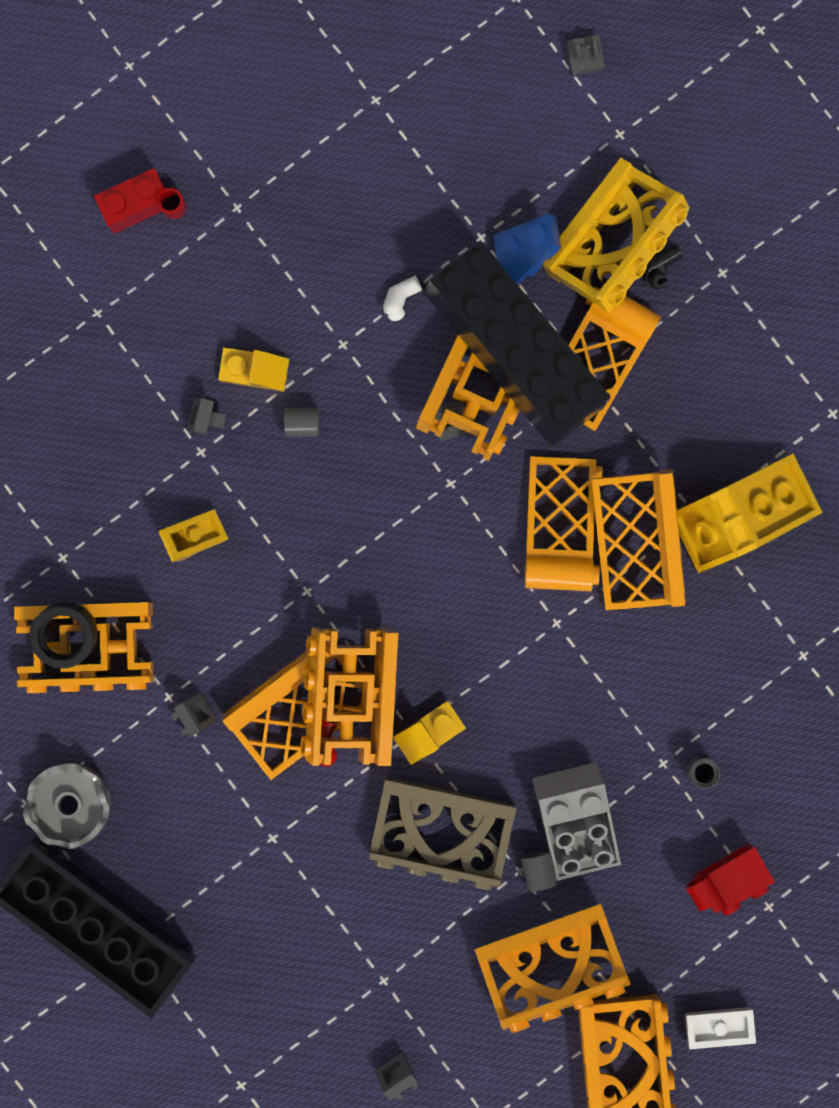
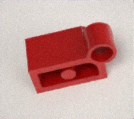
(137, 200)
(730, 881)

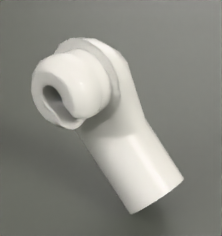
(397, 295)

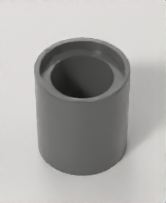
(301, 422)
(714, 776)
(538, 871)

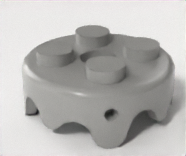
(44, 809)

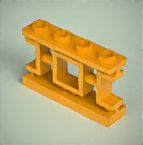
(457, 372)
(87, 673)
(376, 698)

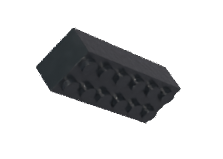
(516, 344)
(94, 927)

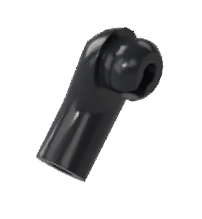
(658, 266)

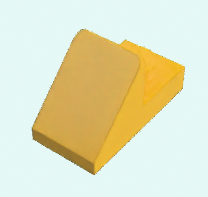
(254, 369)
(193, 536)
(429, 732)

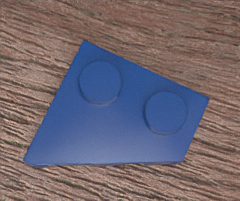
(527, 246)

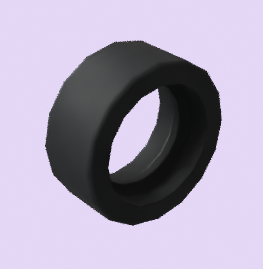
(39, 644)

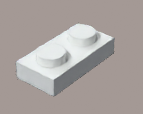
(720, 1028)

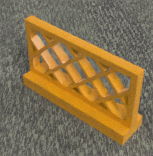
(668, 540)
(267, 695)

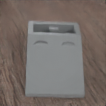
(577, 821)

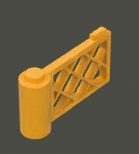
(629, 323)
(568, 567)

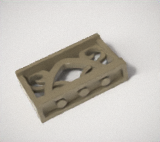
(484, 813)

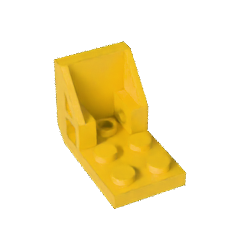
(746, 514)

